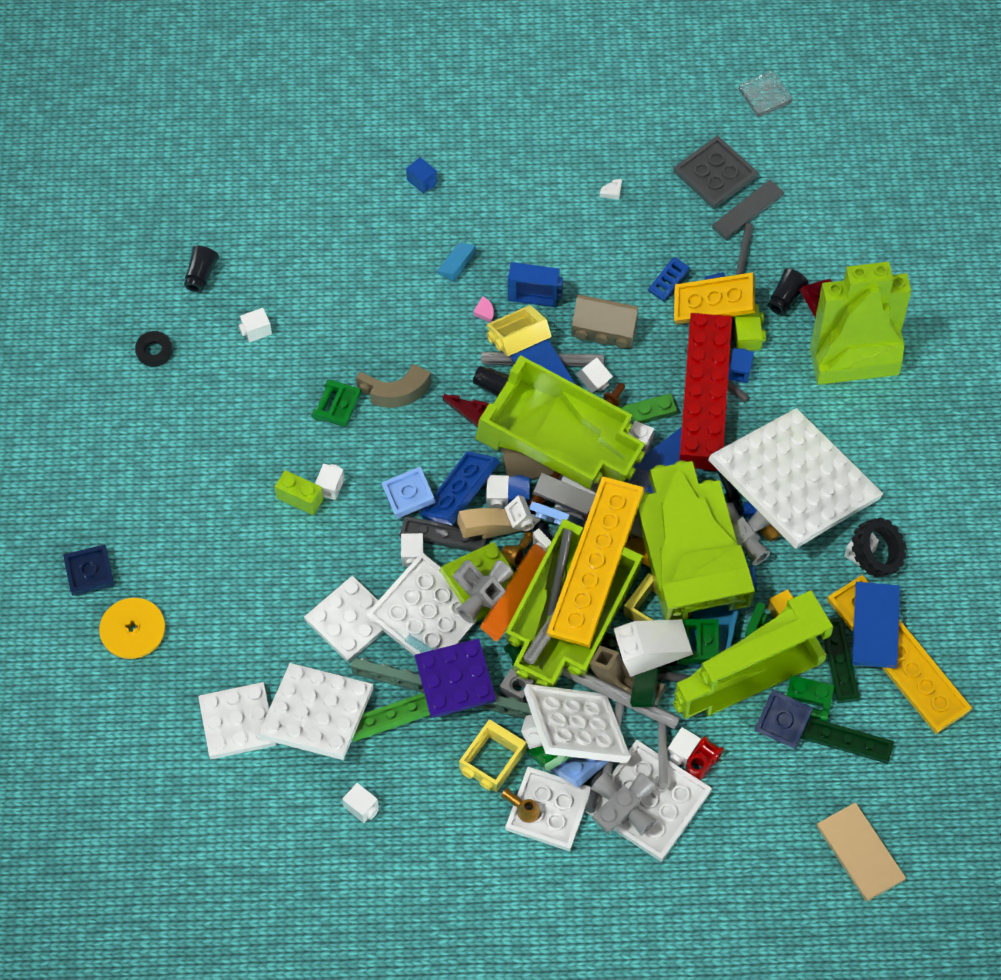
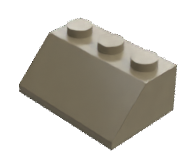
(604, 321)
(519, 464)

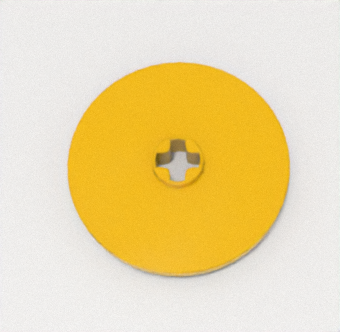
(143, 639)

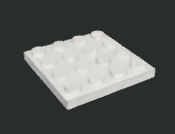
(420, 606)
(316, 711)
(576, 724)
(670, 805)

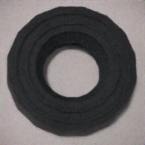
(149, 338)

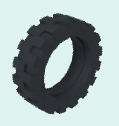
(863, 552)

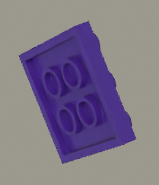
(455, 678)

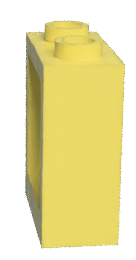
(518, 330)
(638, 597)
(503, 737)

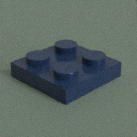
(88, 570)
(784, 719)

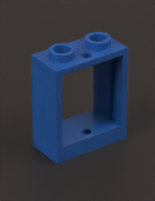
(534, 284)

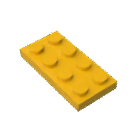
(715, 296)

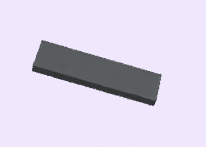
(747, 210)
(441, 534)

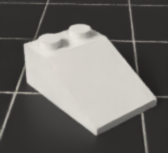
(652, 644)

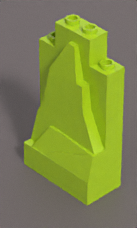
(860, 325)
(561, 426)
(692, 544)
(533, 610)
(759, 661)

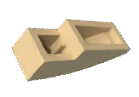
(484, 522)

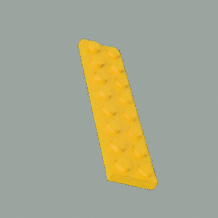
(595, 562)
(915, 673)

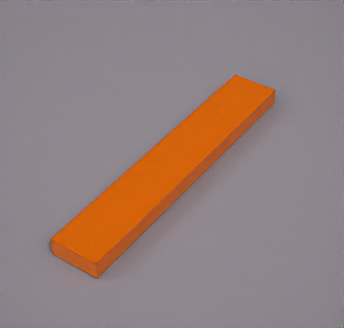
(504, 610)

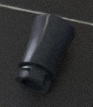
(200, 268)
(786, 291)
(490, 380)

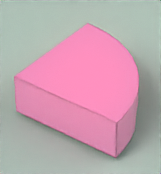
(484, 310)

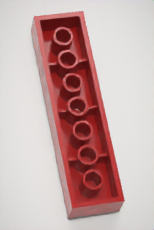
(705, 388)

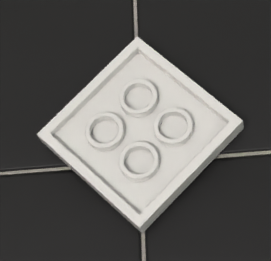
(343, 619)
(234, 720)
(560, 809)

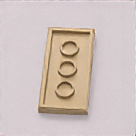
(861, 852)

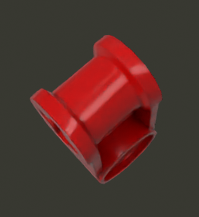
(704, 755)

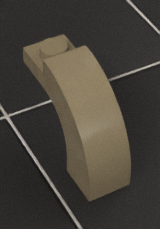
(396, 393)
(609, 667)

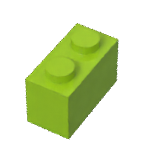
(748, 330)
(299, 492)

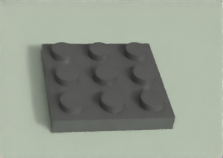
(715, 172)

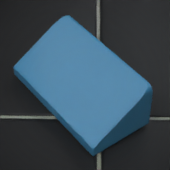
(457, 261)

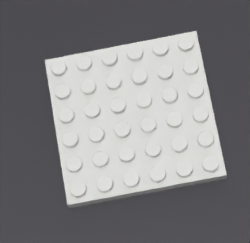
(795, 477)

